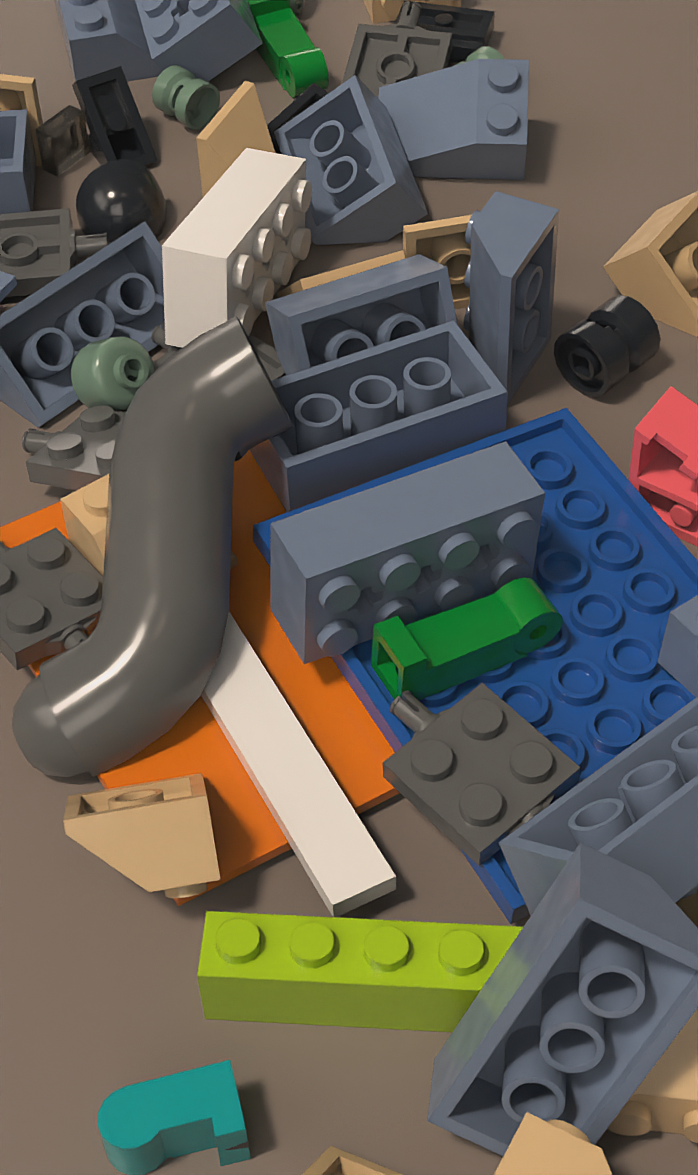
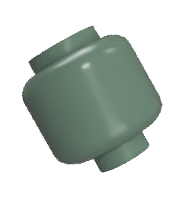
(110, 372)

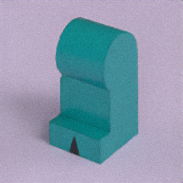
(173, 1119)

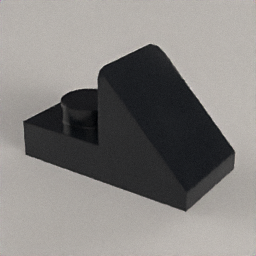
(113, 118)

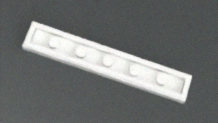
(294, 779)

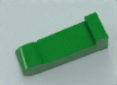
(288, 47)
(463, 640)

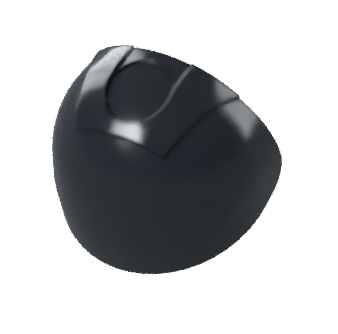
(119, 199)

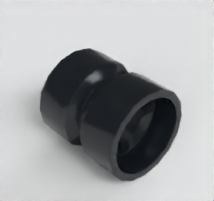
(607, 345)

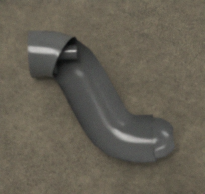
(161, 561)

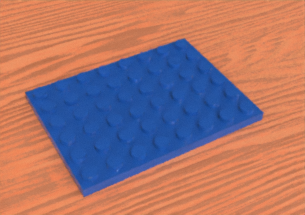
(613, 580)

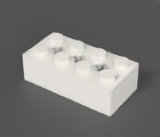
(236, 246)

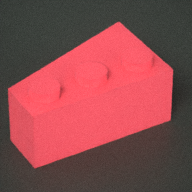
(667, 462)

